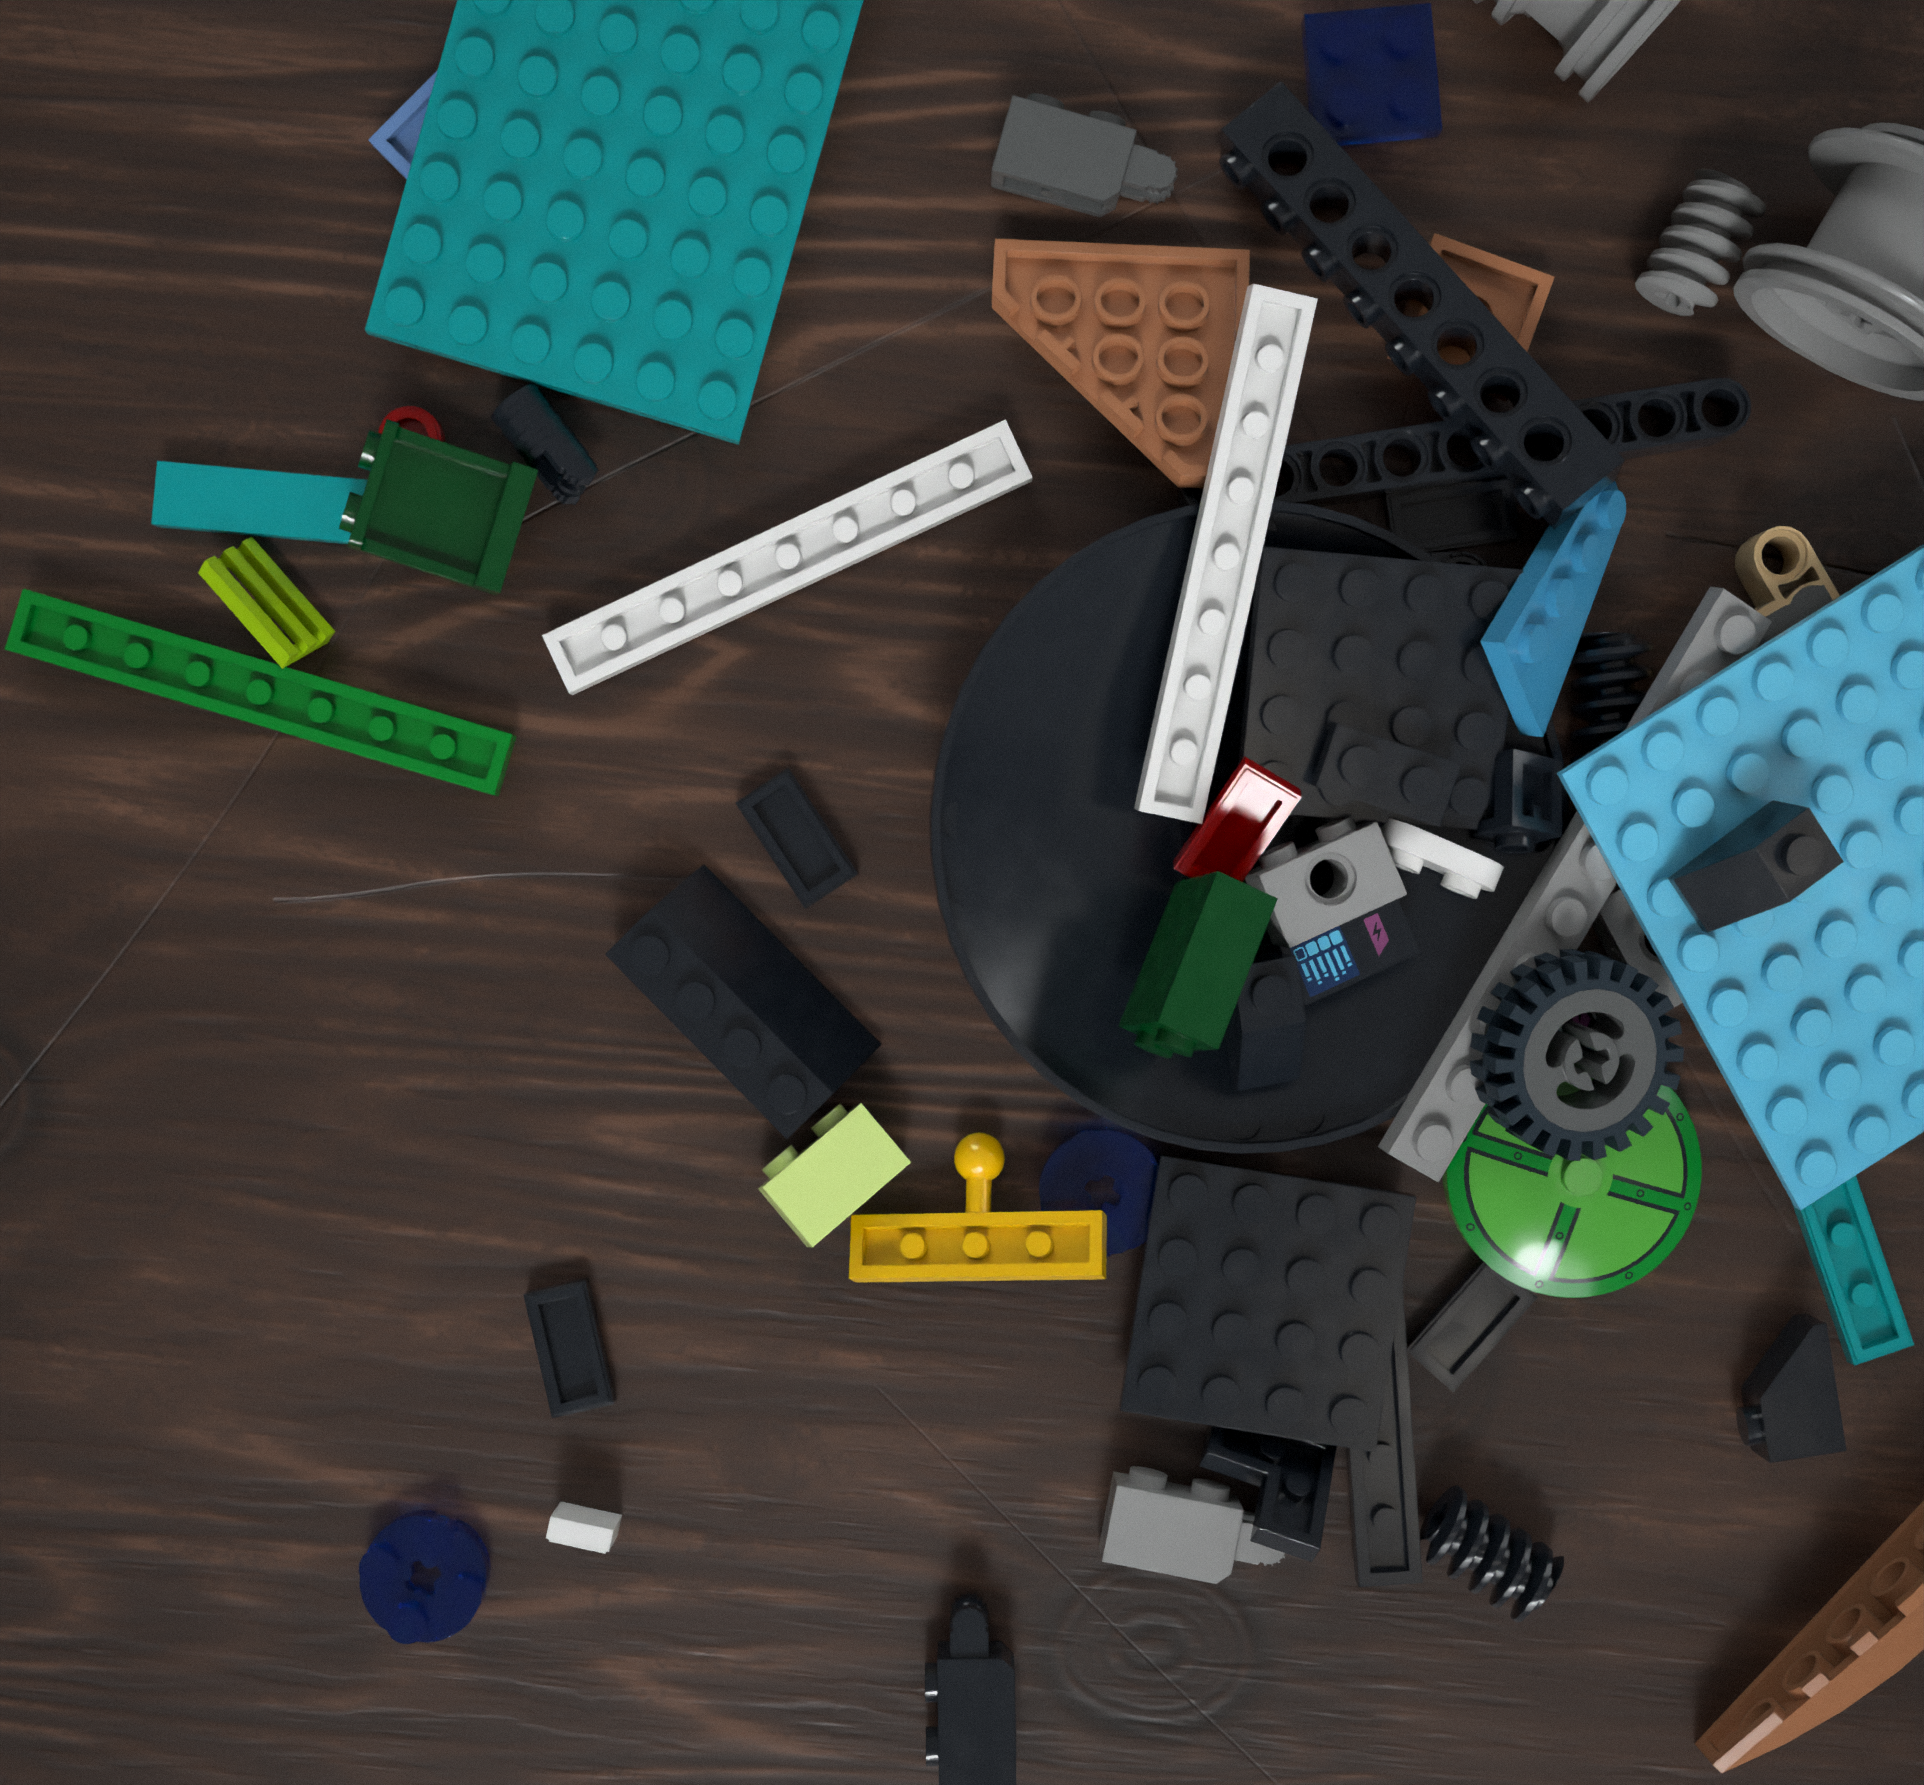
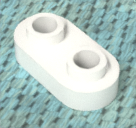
(1462, 868)

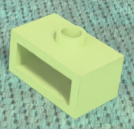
(832, 1173)

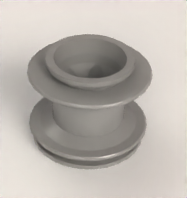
(1859, 283)

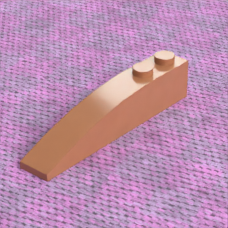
(1836, 1659)

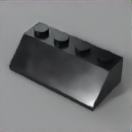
(744, 1000)

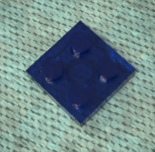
(1373, 73)

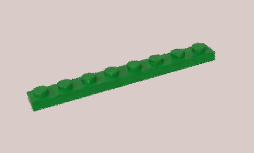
(260, 692)

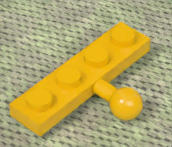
(978, 1242)

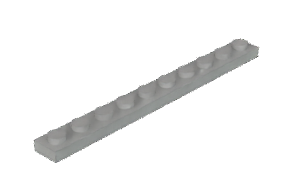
(1555, 909)

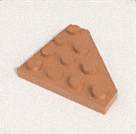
(1135, 333)

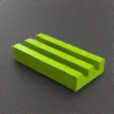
(274, 598)

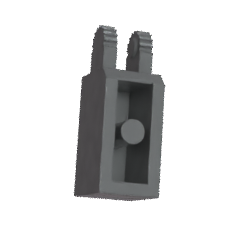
(1076, 158)

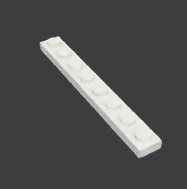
(1225, 552)
(787, 557)

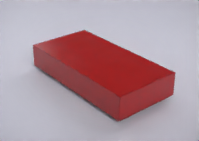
(1238, 823)

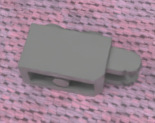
(1178, 1527)

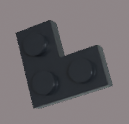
(1291, 1479)

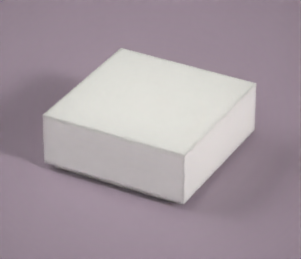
(583, 1527)

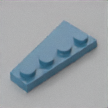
(1548, 608)

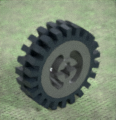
(1622, 1052)

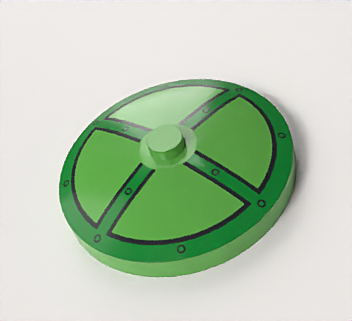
(1571, 1222)

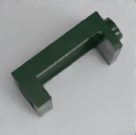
(438, 508)

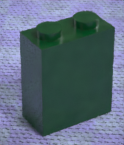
(1197, 965)

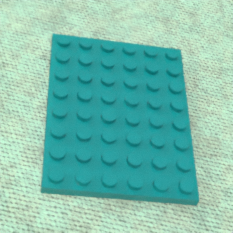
(615, 195)

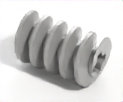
(1697, 241)

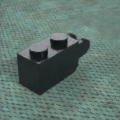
(974, 1700)

